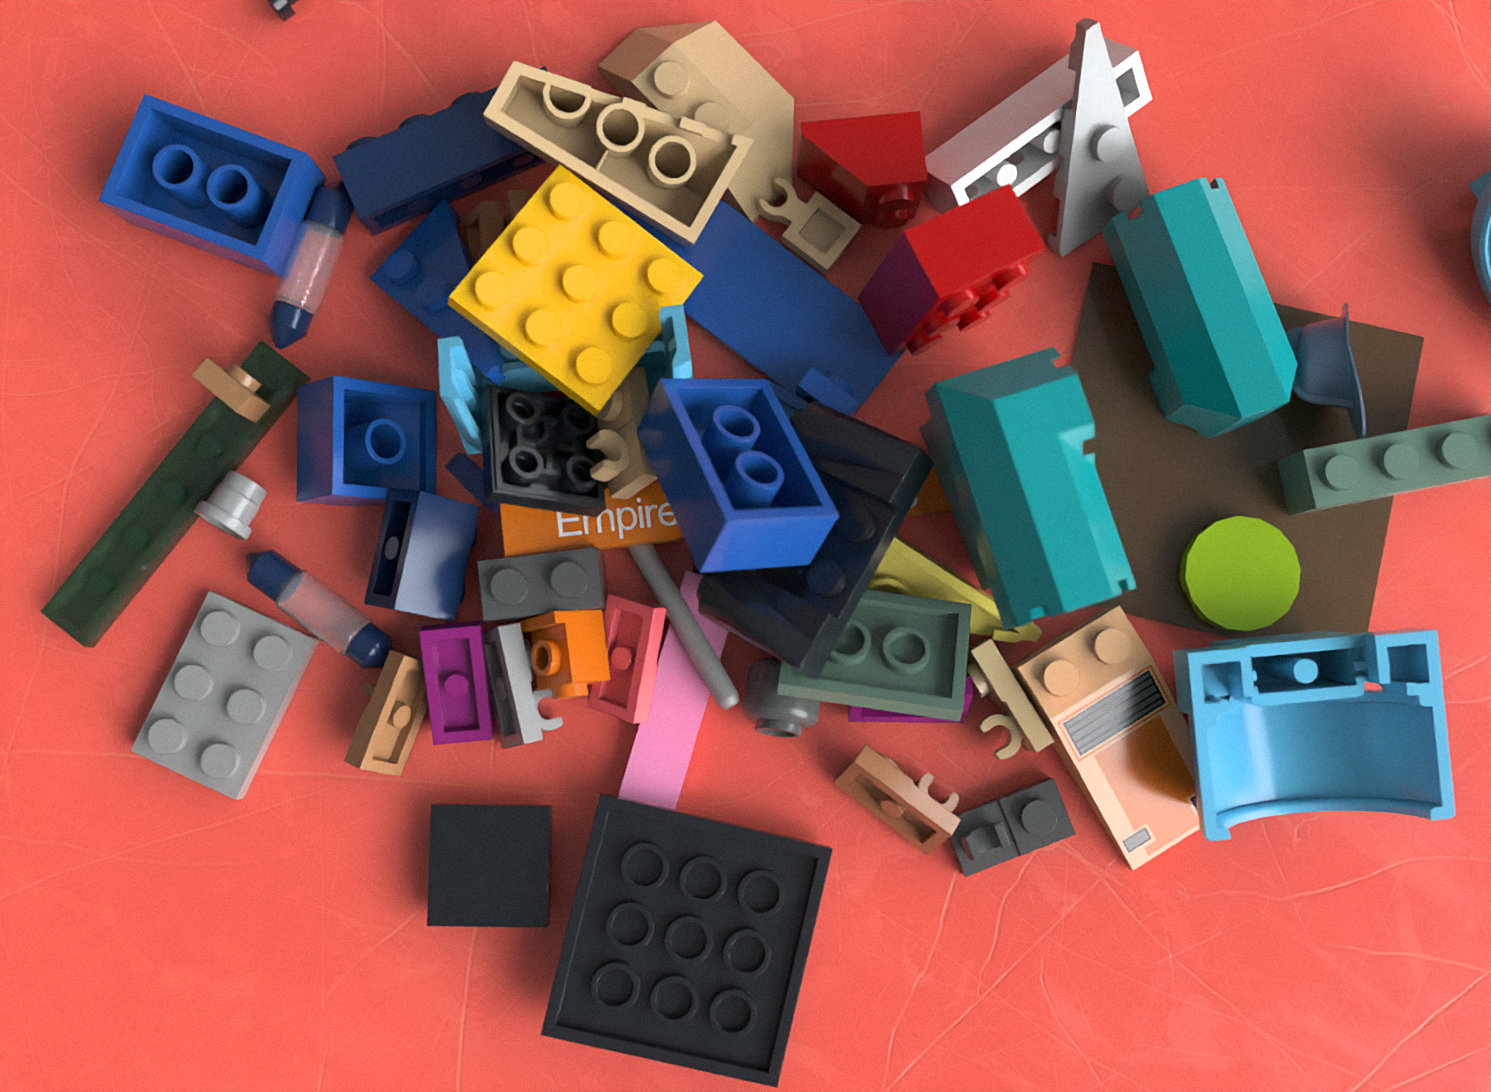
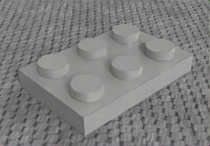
(225, 695)

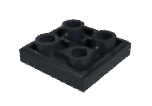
(539, 452)
(489, 865)

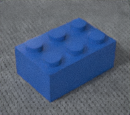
(212, 185)
(735, 474)

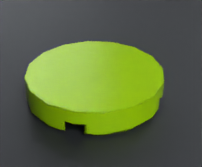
(1240, 574)

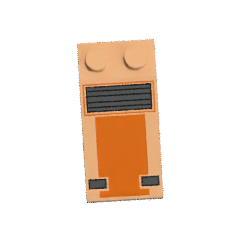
(1116, 732)

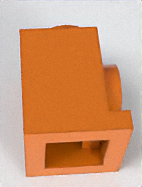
(568, 651)

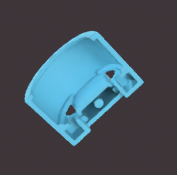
(1295, 731)

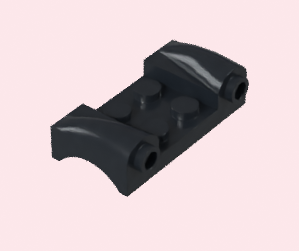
(805, 608)

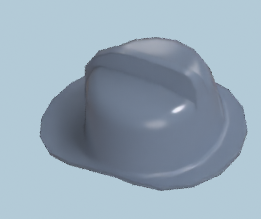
(1327, 368)

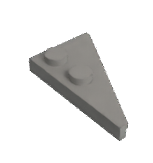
(1096, 148)

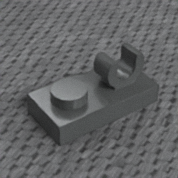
(1010, 826)

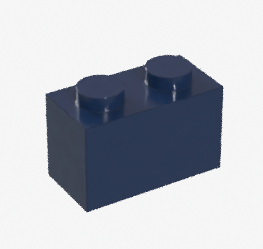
(422, 554)

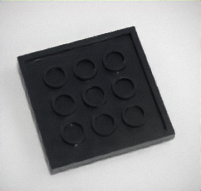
(687, 940)

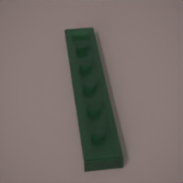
(166, 503)

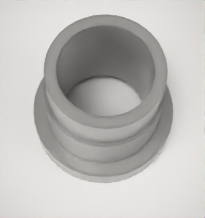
(233, 505)

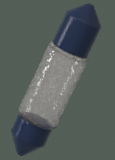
(310, 265)
(318, 609)

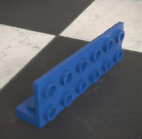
(780, 313)

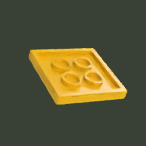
(574, 289)

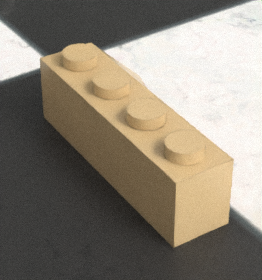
(638, 157)

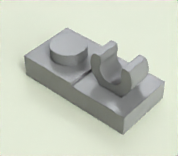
(510, 687)

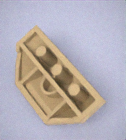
(712, 79)

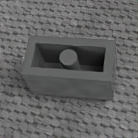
(542, 583)

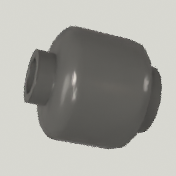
(775, 713)

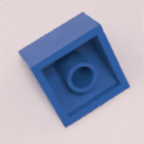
(363, 440)

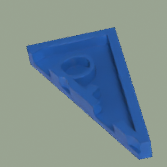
(425, 274)

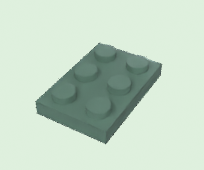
(894, 657)

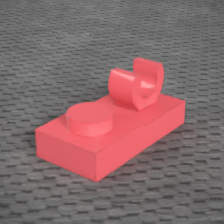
(633, 645)

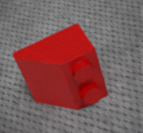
(866, 165)

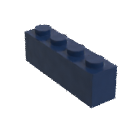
(429, 160)

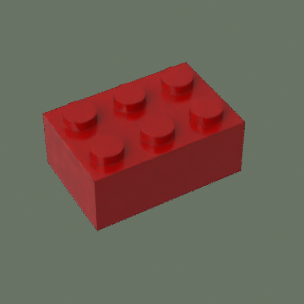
(950, 271)

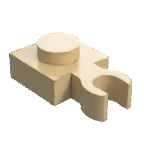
(815, 230)

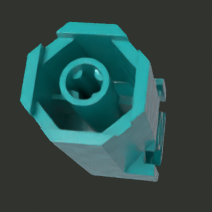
(1202, 308)
(1028, 489)

